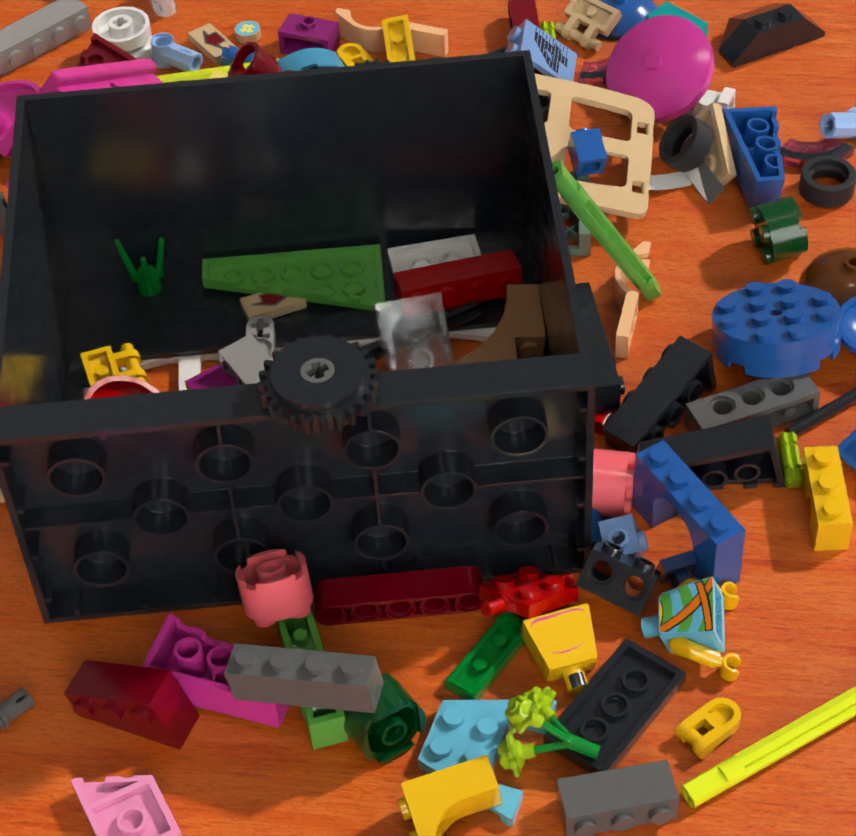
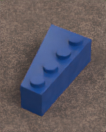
(756, 152)

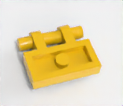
(104, 363)

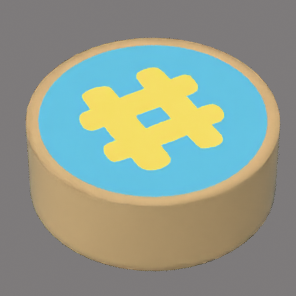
(247, 31)

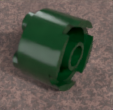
(778, 230)
(391, 728)

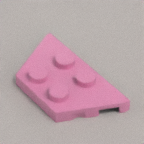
(126, 807)

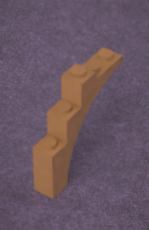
(518, 333)

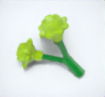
(535, 710)

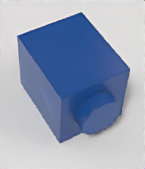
(587, 152)

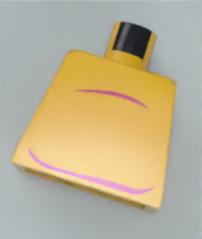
(562, 645)

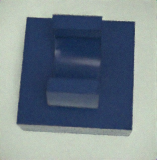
(676, 568)

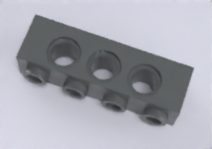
(781, 398)

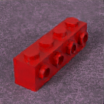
(462, 280)

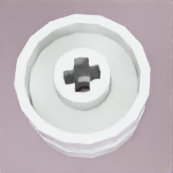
(126, 29)

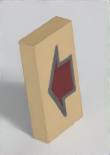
(209, 42)
(270, 305)

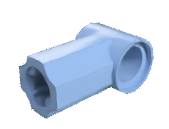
(168, 54)
(839, 124)

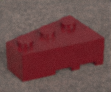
(133, 700)

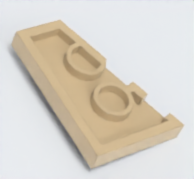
(720, 155)

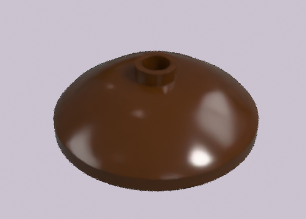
(834, 273)

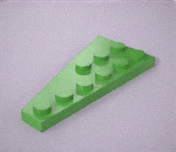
(323, 276)

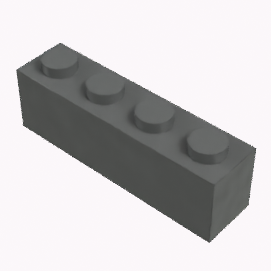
(304, 678)

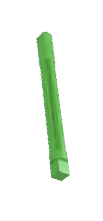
(605, 232)

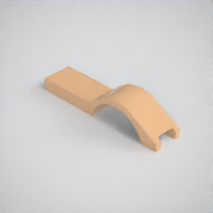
(425, 38)
(628, 303)

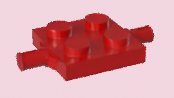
(527, 593)

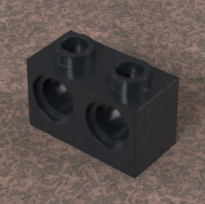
(615, 586)

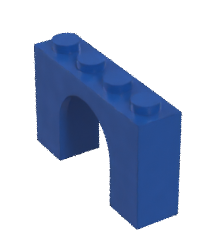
(669, 488)

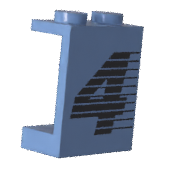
(546, 52)

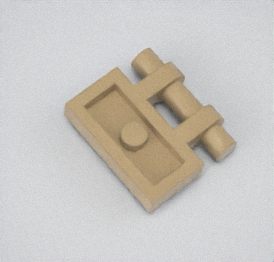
(592, 14)

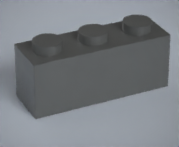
(617, 799)

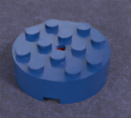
(776, 328)

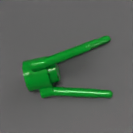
(147, 276)

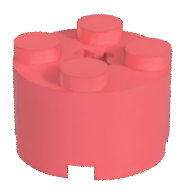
(613, 482)
(275, 587)

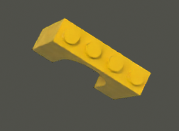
(448, 795)

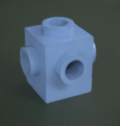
(626, 534)

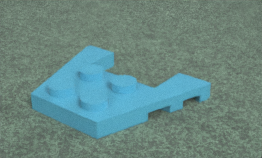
(469, 731)

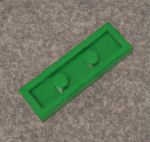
(487, 658)

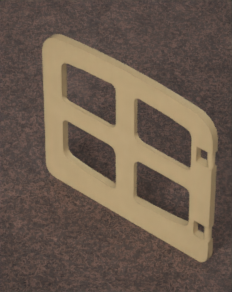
(636, 151)

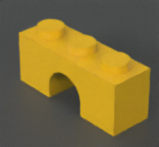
(826, 488)

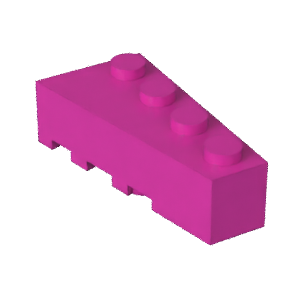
(200, 668)

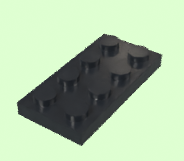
(619, 705)

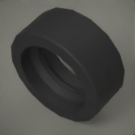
(696, 149)
(824, 195)

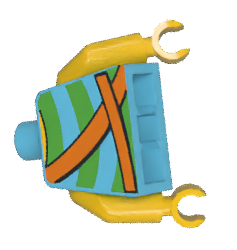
(693, 623)

